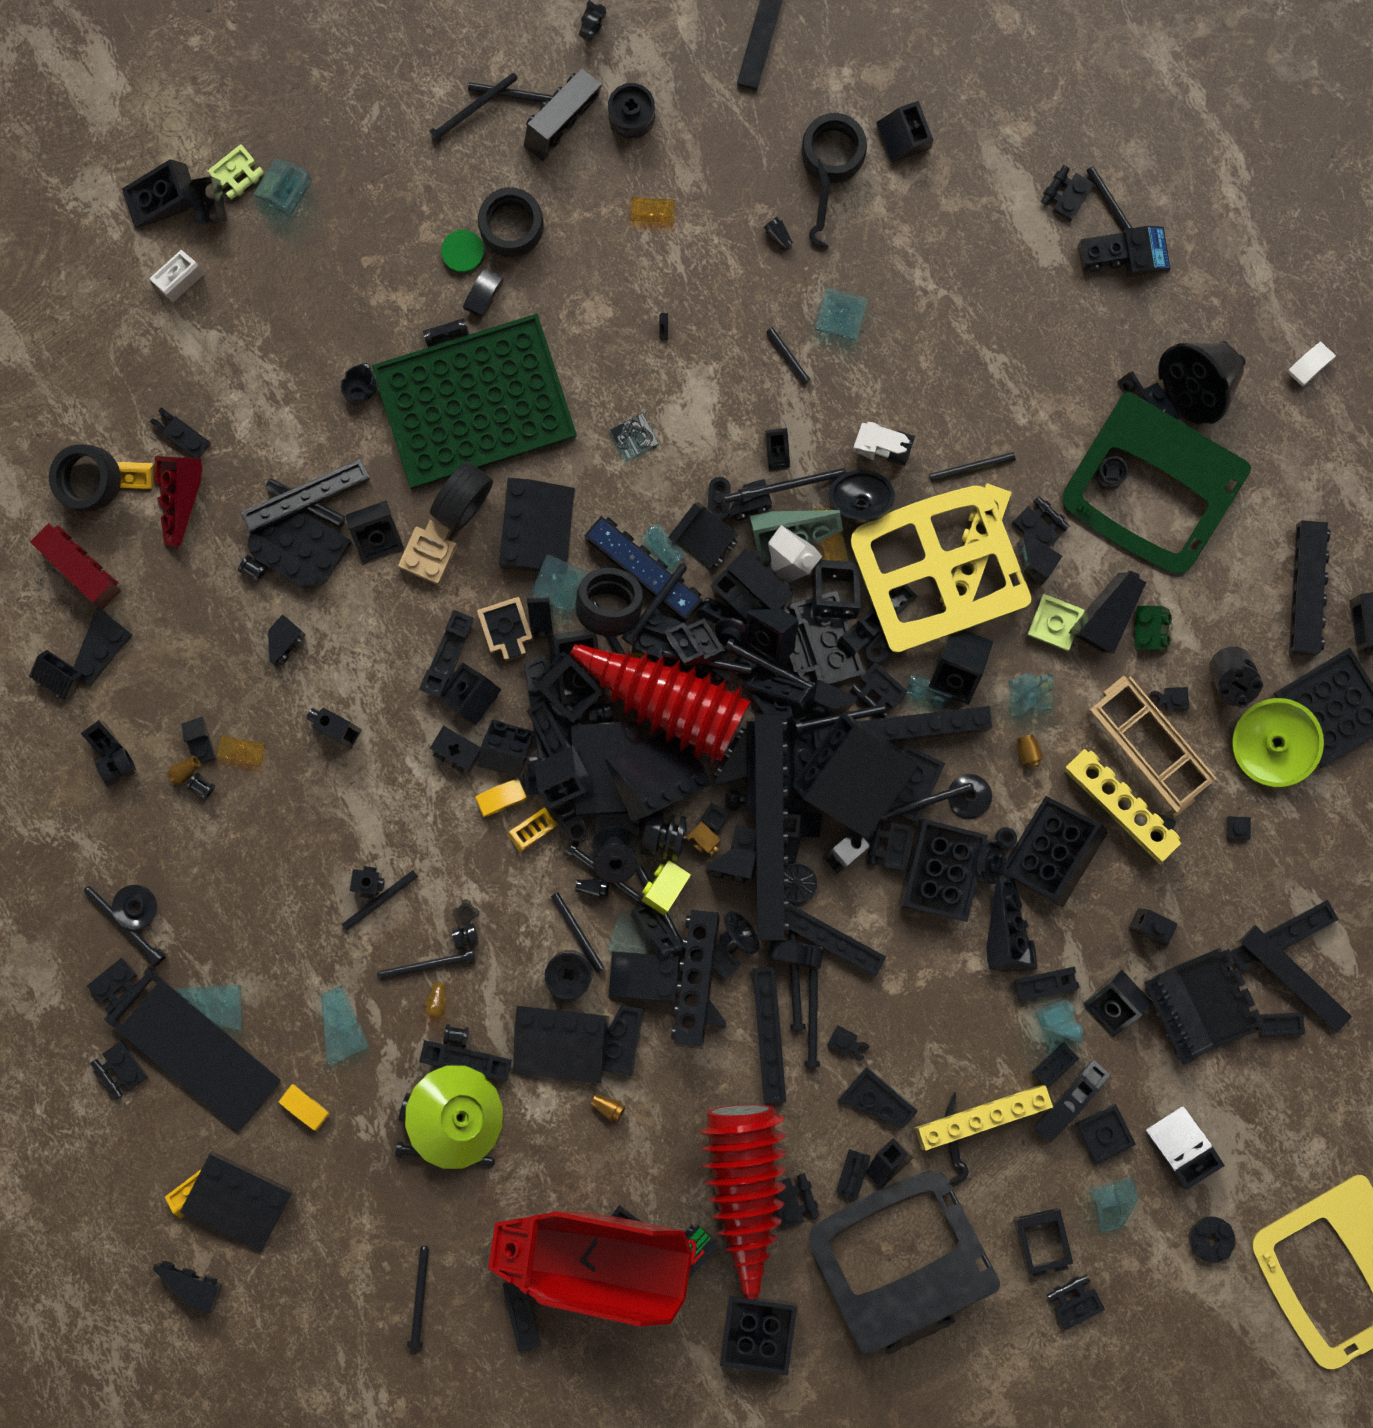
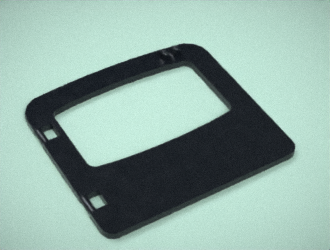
(919, 1298)

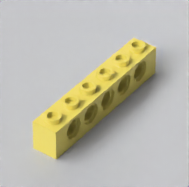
(971, 582)
(1125, 818)
(983, 1117)

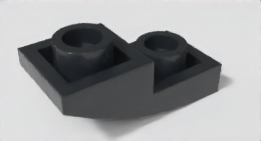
(482, 292)

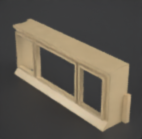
(1117, 734)

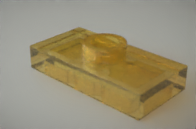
(241, 750)

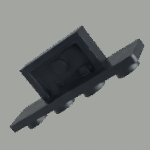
(1153, 394)

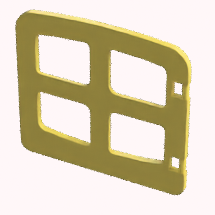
(939, 565)

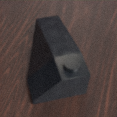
(1007, 937)

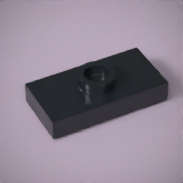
(1282, 1024)
(1054, 1065)

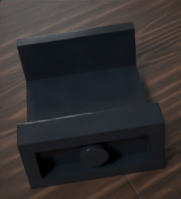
(705, 535)

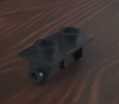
(445, 332)
(853, 1174)

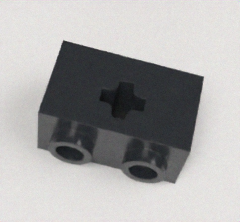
(445, 740)

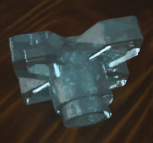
(1030, 692)

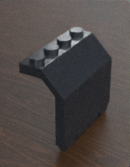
(1203, 1004)

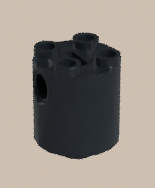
(1235, 676)

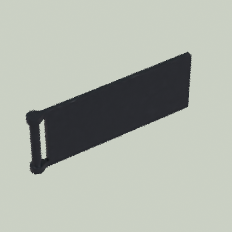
(195, 1051)

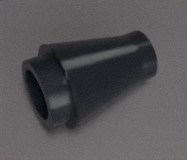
(777, 231)
(593, 887)

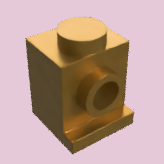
(704, 839)

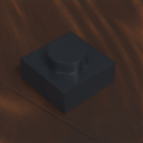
(1238, 828)

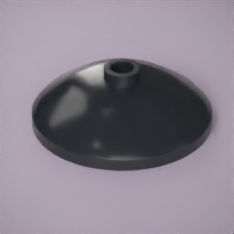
(862, 496)

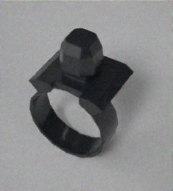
(592, 20)

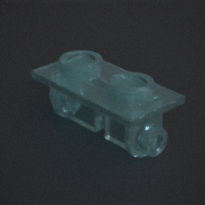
(667, 550)
(919, 689)

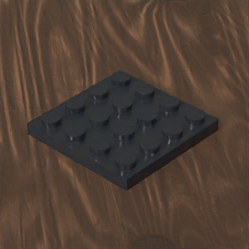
(1341, 701)

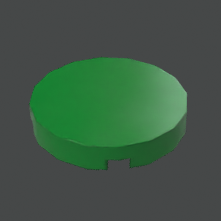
(462, 251)

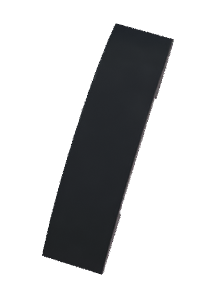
(447, 654)
(487, 1064)

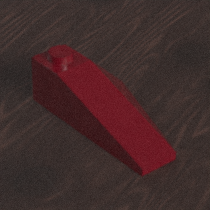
(178, 487)

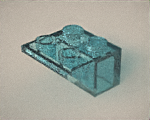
(283, 186)
(1059, 1020)

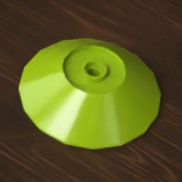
(434, 1111)

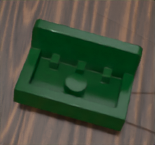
(1152, 628)

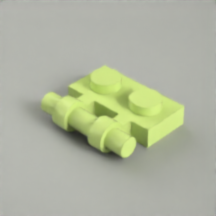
(233, 166)

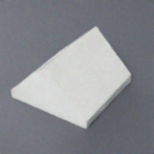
(177, 276)

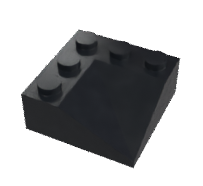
(758, 1334)

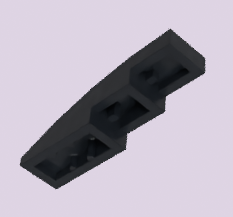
(869, 624)

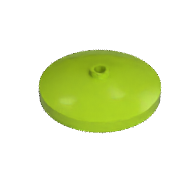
(1300, 745)

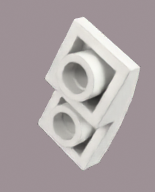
(1311, 364)

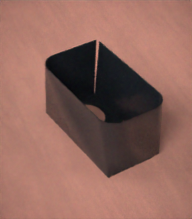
(198, 197)

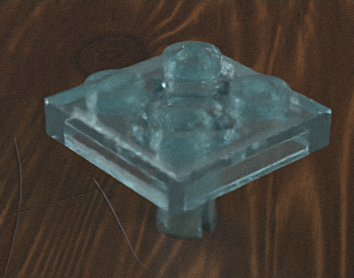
(843, 306)

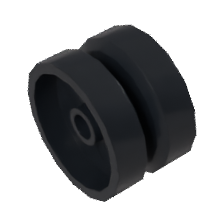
(635, 122)

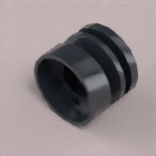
(663, 836)
(566, 987)

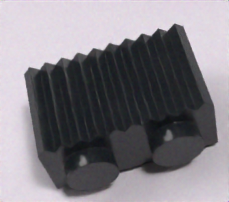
(55, 675)

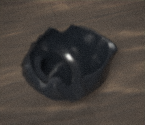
(359, 384)

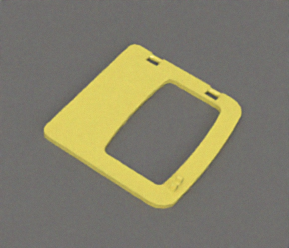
(1350, 1214)

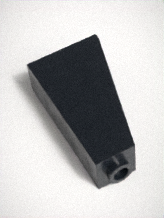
(1110, 613)

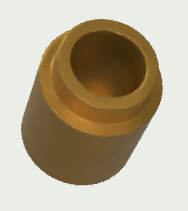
(1029, 750)

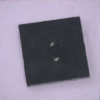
(1105, 1133)

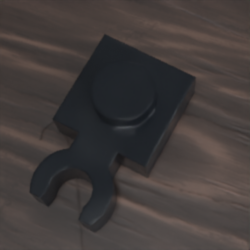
(1173, 698)
(845, 1041)

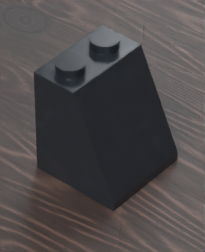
(961, 665)

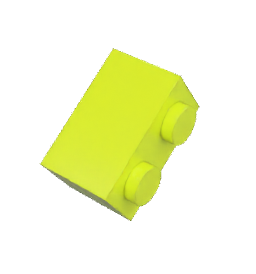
(665, 887)

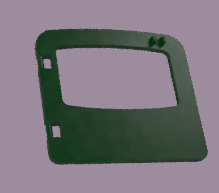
(1174, 449)

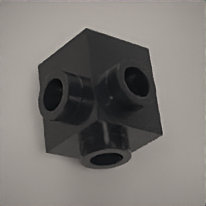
(359, 879)

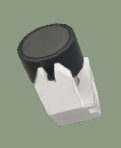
(883, 442)

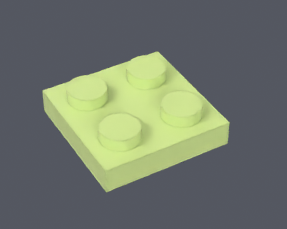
(1054, 621)

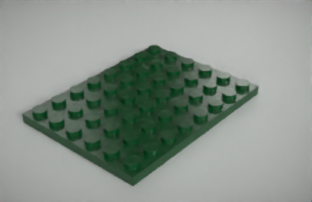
(474, 400)

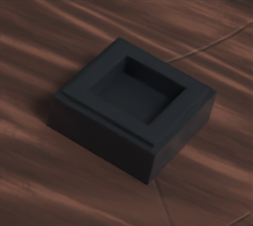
(714, 817)

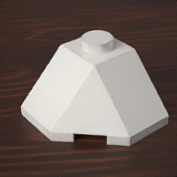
(791, 555)

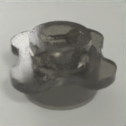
(472, 912)

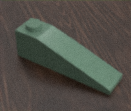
(808, 525)

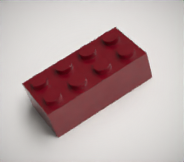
(75, 566)

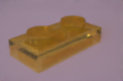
(652, 210)

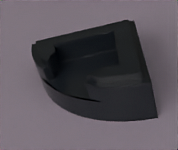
(663, 326)

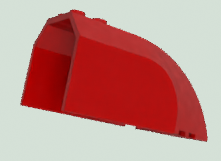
(637, 1265)

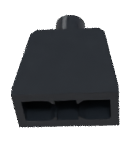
(334, 726)
(844, 853)
(1153, 926)

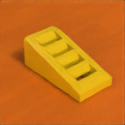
(536, 836)

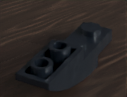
(1072, 1101)

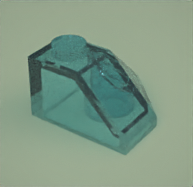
(1113, 1203)

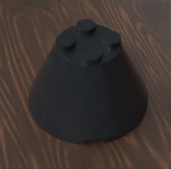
(1201, 379)

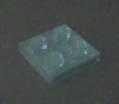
(558, 582)

